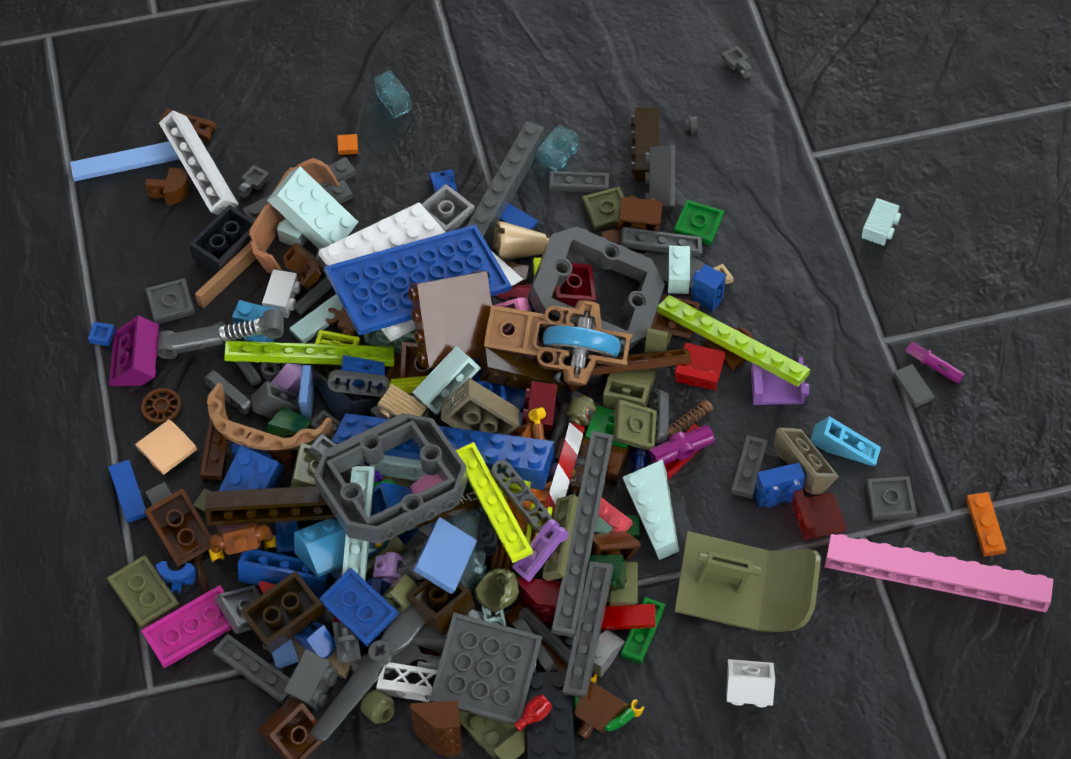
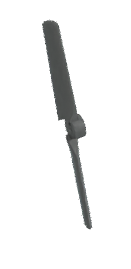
(394, 640)

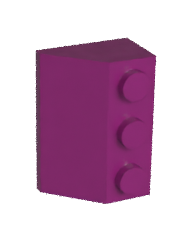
(134, 353)

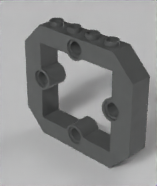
(619, 259)
(369, 446)

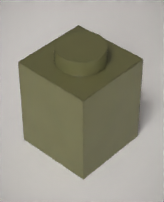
(398, 591)

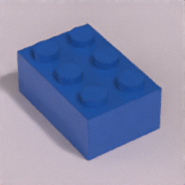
(252, 471)

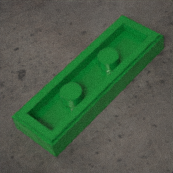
(640, 639)

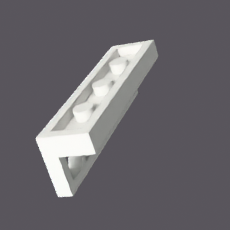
(407, 690)

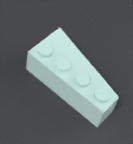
(653, 503)

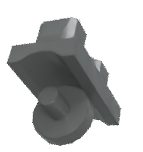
(346, 644)

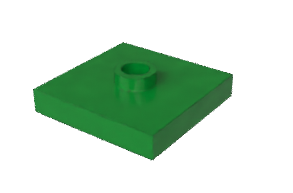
(699, 221)

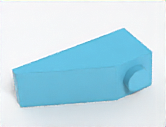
(844, 442)

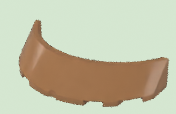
(255, 438)

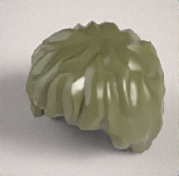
(497, 589)

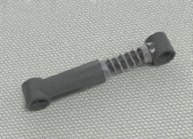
(172, 343)

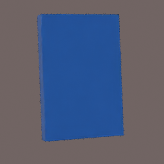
(358, 606)

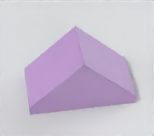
(289, 377)

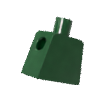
(287, 423)

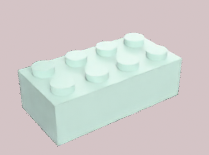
(312, 209)

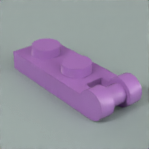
(542, 549)

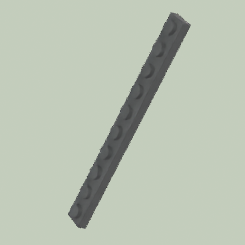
(583, 533)

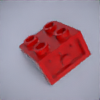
(704, 367)

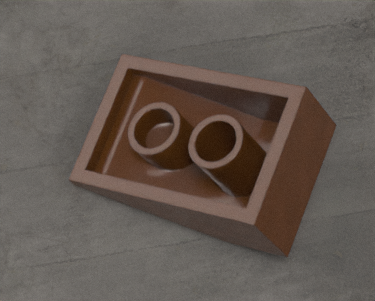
(179, 527)

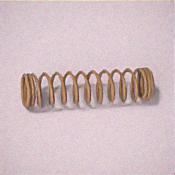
(703, 406)

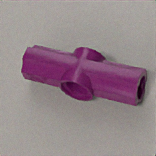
(682, 445)

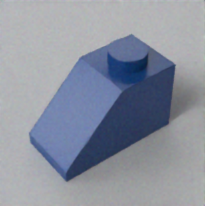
(316, 640)

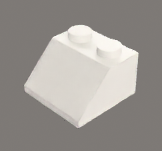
(750, 683)

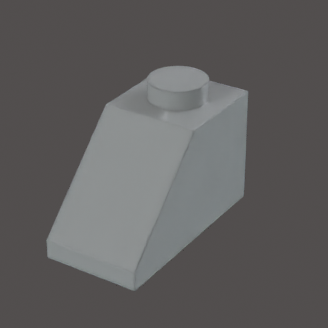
(607, 650)

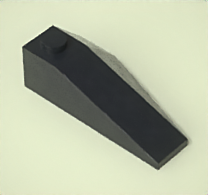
(337, 401)

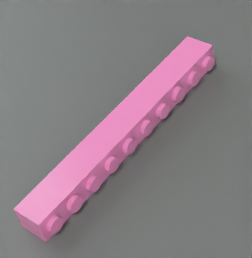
(939, 572)

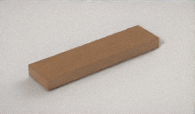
(225, 276)

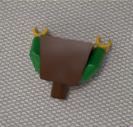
(602, 710)

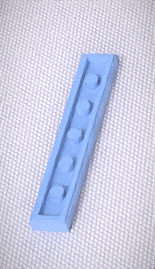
(123, 161)

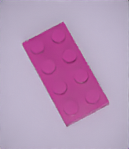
(187, 628)

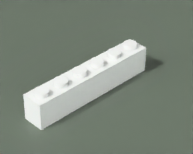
(197, 162)

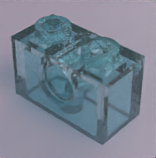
(392, 93)
(557, 148)

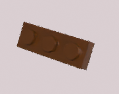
(214, 454)

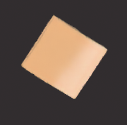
(166, 446)

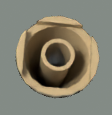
(517, 242)

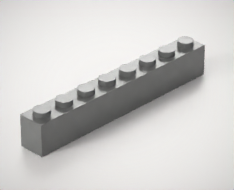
(507, 179)

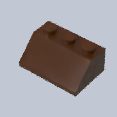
(616, 458)
(438, 726)

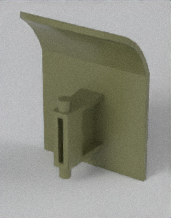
(747, 584)

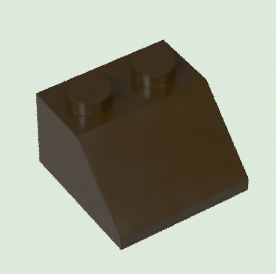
(438, 605)

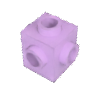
(386, 567)

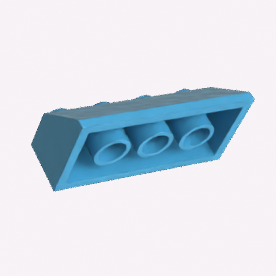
(323, 546)

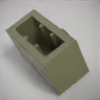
(629, 595)

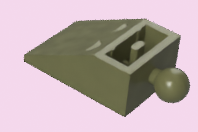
(629, 386)

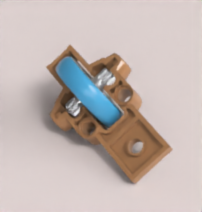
(560, 338)

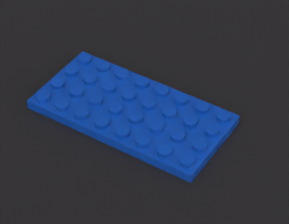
(377, 284)

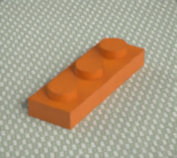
(986, 524)

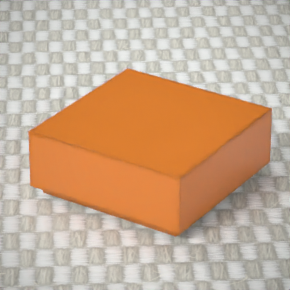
(347, 144)

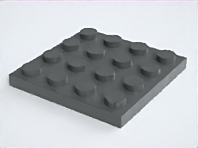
(486, 668)

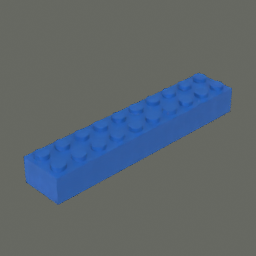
(527, 456)

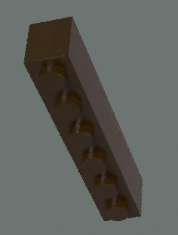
(266, 506)

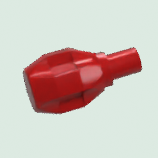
(534, 711)

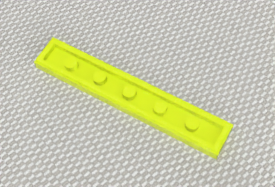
(494, 504)

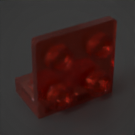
(817, 515)

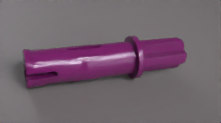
(926, 357)

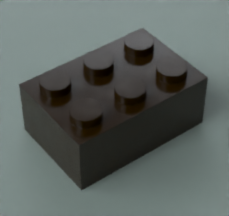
(282, 612)

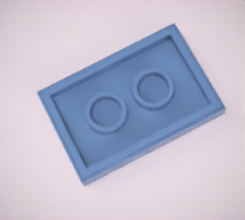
(445, 555)

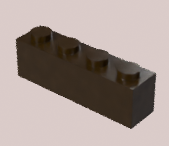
(645, 136)
(515, 370)

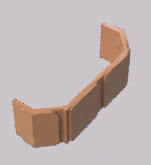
(265, 226)

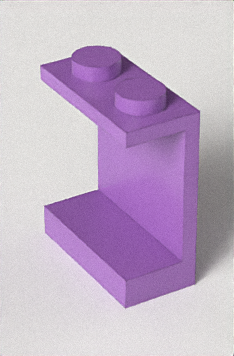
(773, 390)

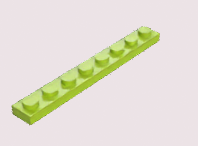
(733, 340)
(304, 353)

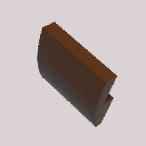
(665, 324)

